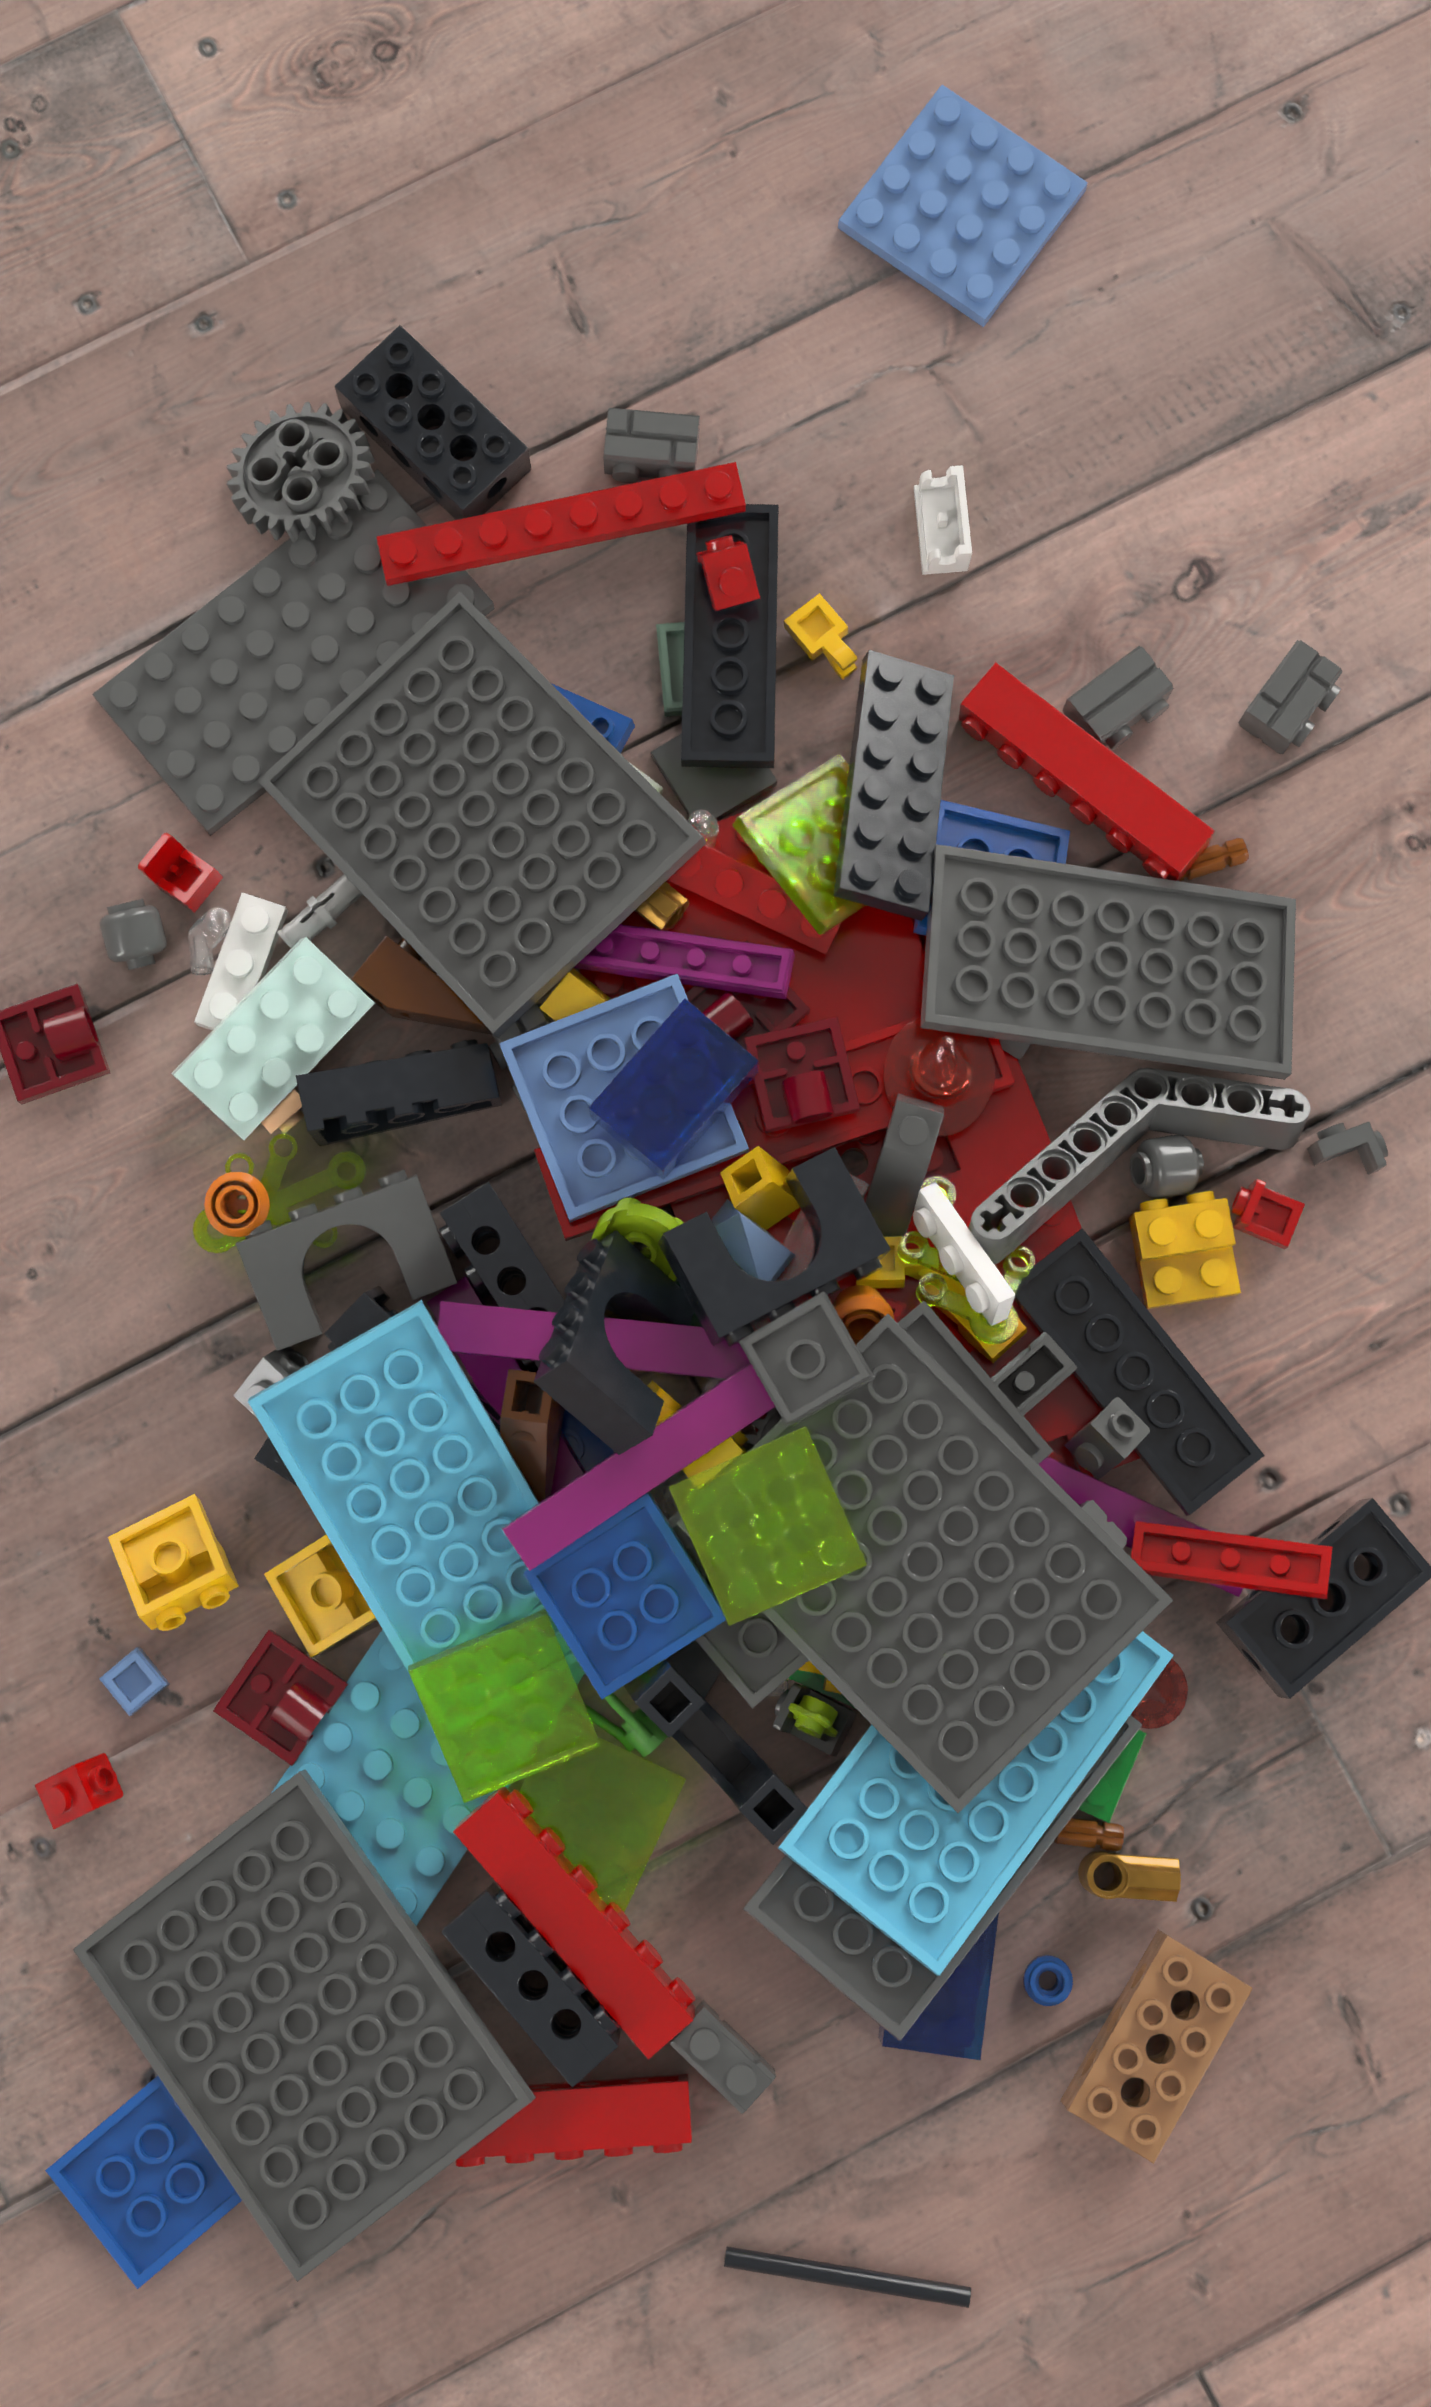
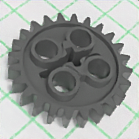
(299, 459)

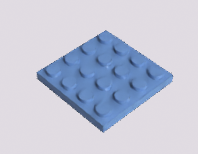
(962, 205)
(568, 1067)

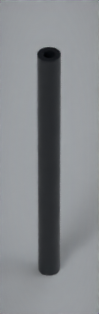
(847, 2277)

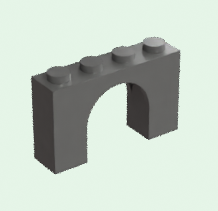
(277, 1254)

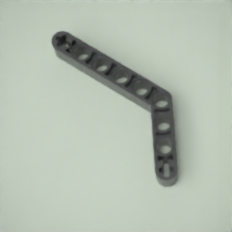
(1140, 1103)

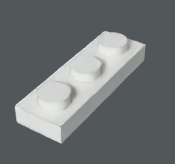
(242, 957)
(962, 1255)

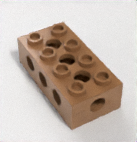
(1175, 2072)

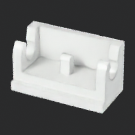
(943, 522)

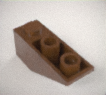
(411, 990)
(531, 1430)

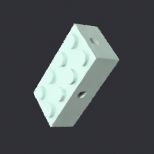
(273, 1037)

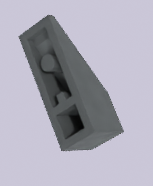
(903, 1163)

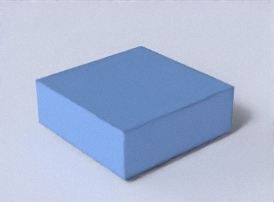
(134, 1681)

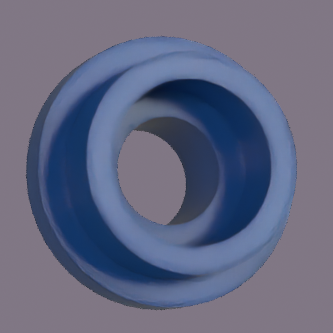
(1062, 1987)

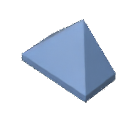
(751, 1244)

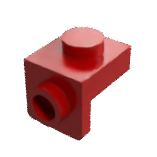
(728, 572)
(179, 872)
(1266, 1214)
(79, 1790)

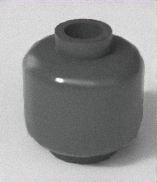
(133, 933)
(1166, 1166)

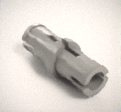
(321, 911)

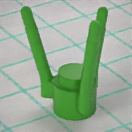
(640, 1729)

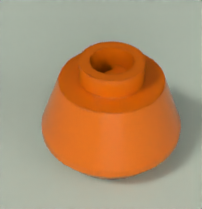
(223, 1204)
(861, 1309)

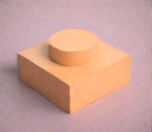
(285, 1115)

